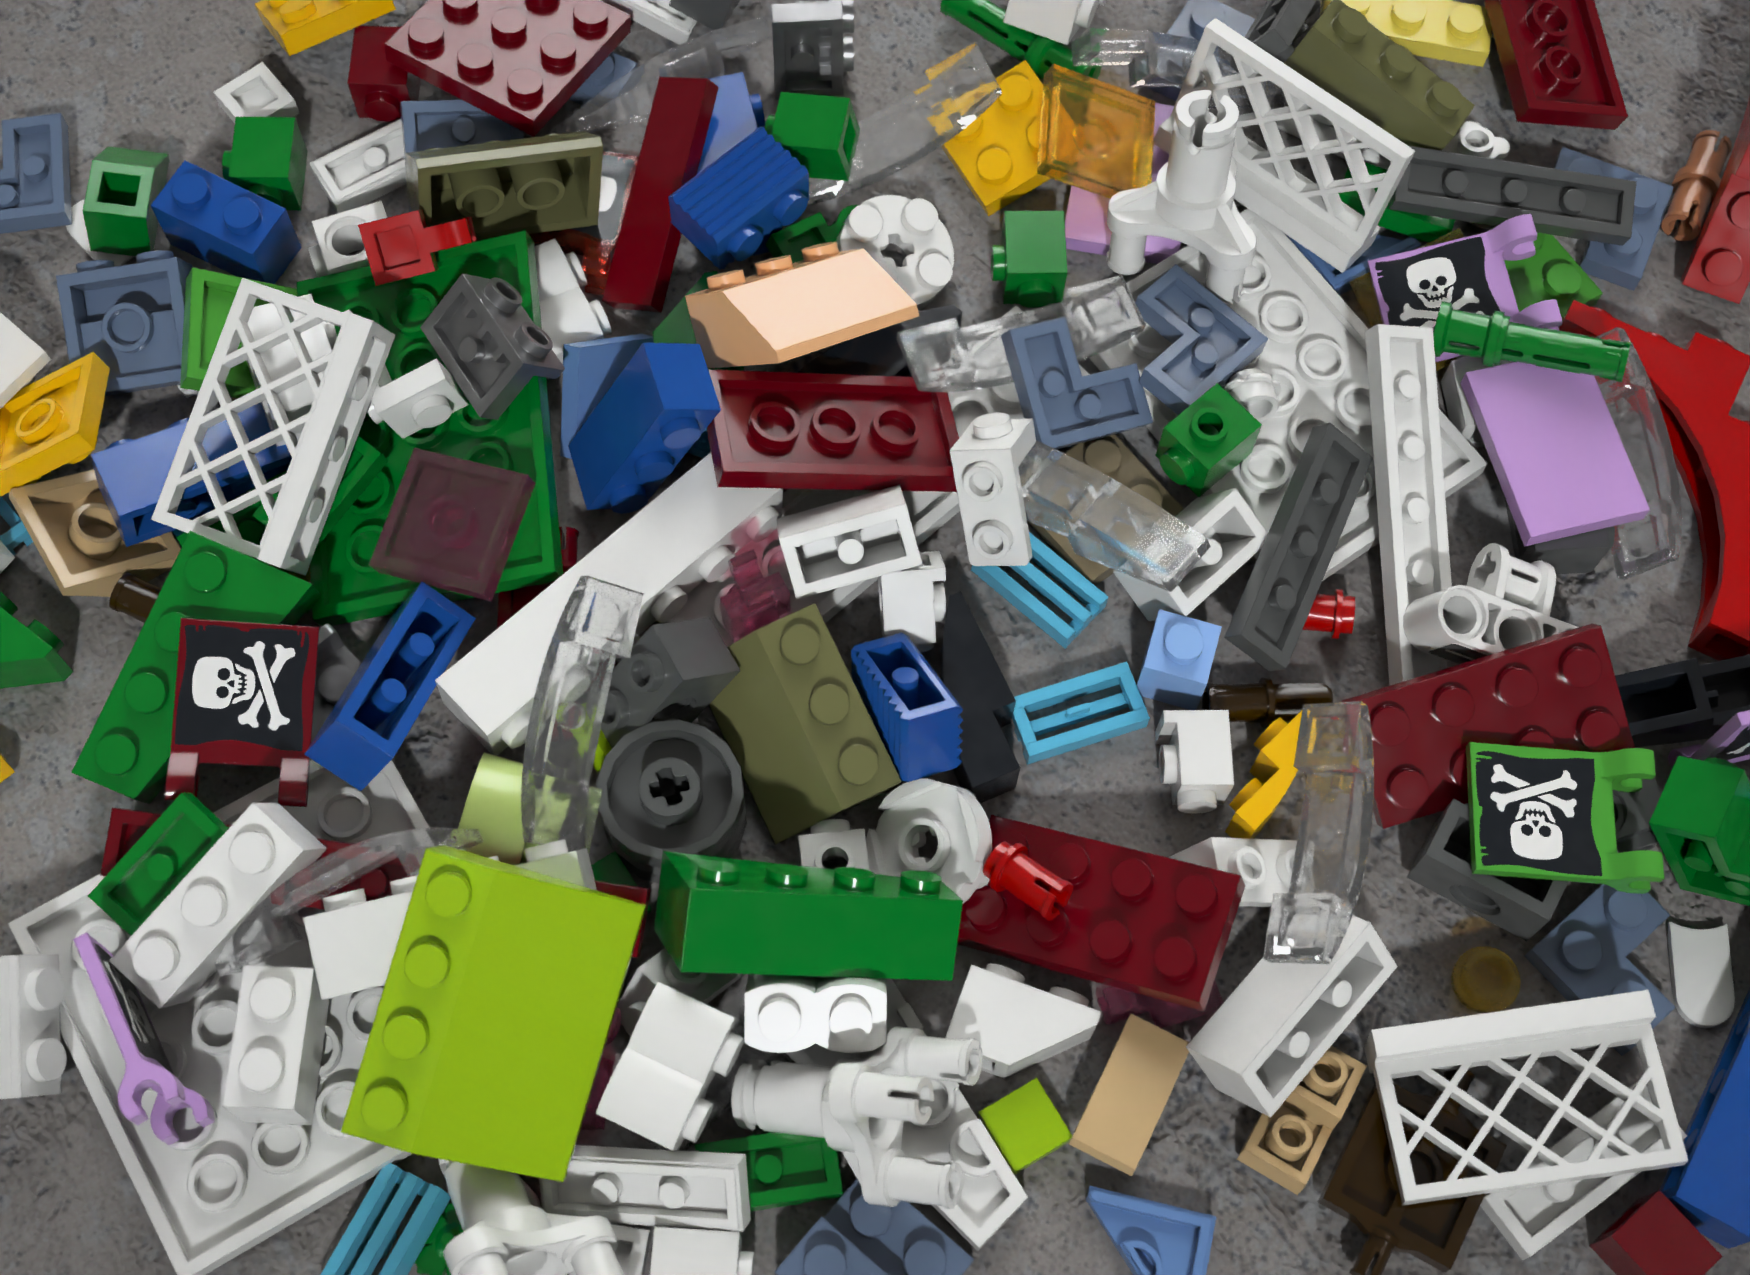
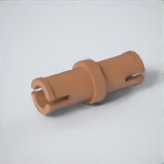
(1696, 185)

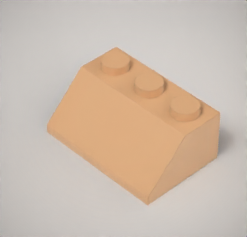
(795, 306)

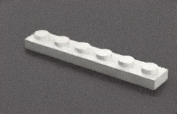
(1407, 484)

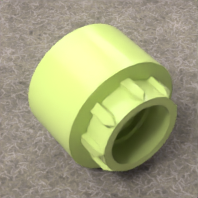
(495, 809)

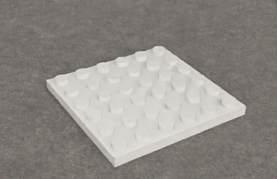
(234, 1178)

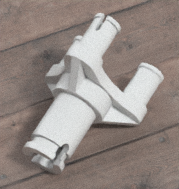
(1190, 200)
(863, 1110)
(515, 1238)

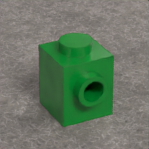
(817, 132)
(268, 159)
(1031, 258)
(1207, 440)

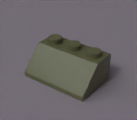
(1379, 79)
(510, 184)
(800, 726)

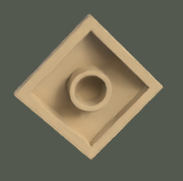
(81, 539)

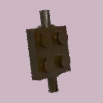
(1367, 1189)

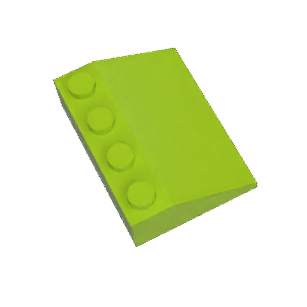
(493, 1016)

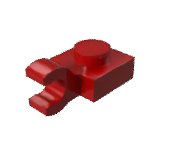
(405, 246)

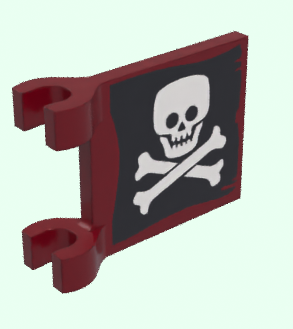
(243, 702)

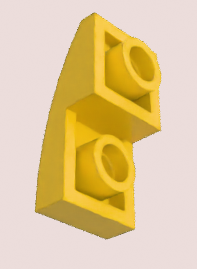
(1273, 775)

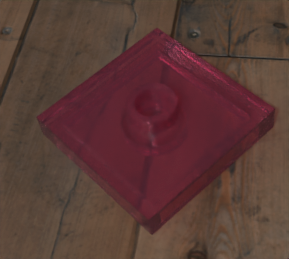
(452, 524)

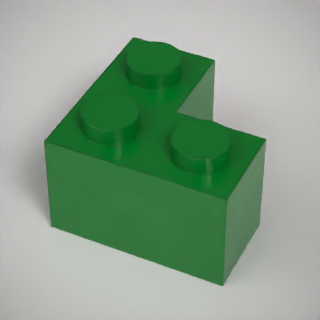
(1706, 827)

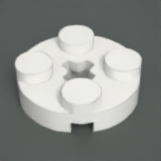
(913, 228)
(951, 816)

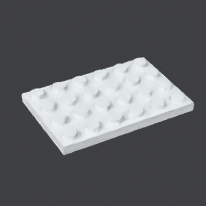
(1323, 375)

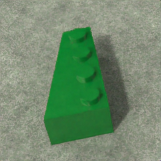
(207, 582)
(805, 920)

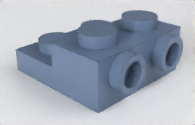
(128, 318)
(874, 1241)

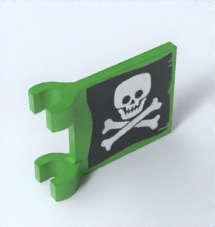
(1554, 814)

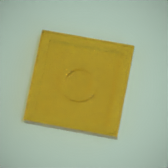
(1094, 134)

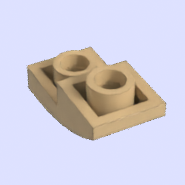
(1130, 1094)
(1296, 1134)

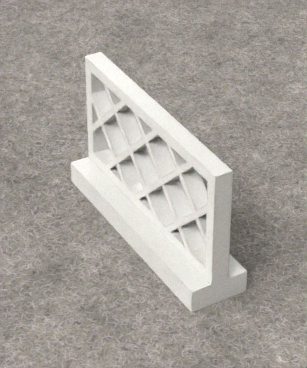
(1266, 179)
(326, 434)
(1516, 1036)

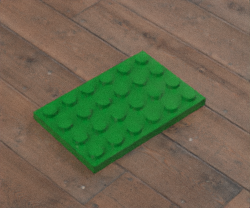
(514, 442)

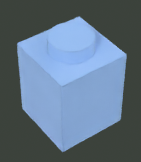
(1178, 660)

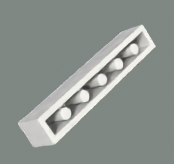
(658, 552)

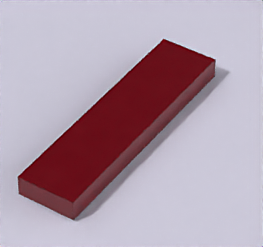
(665, 163)

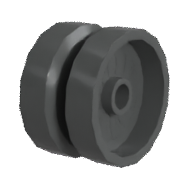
(667, 765)

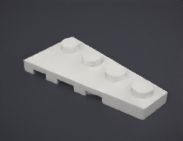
(950, 1134)

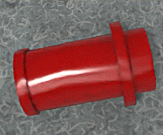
(1332, 614)
(1026, 879)

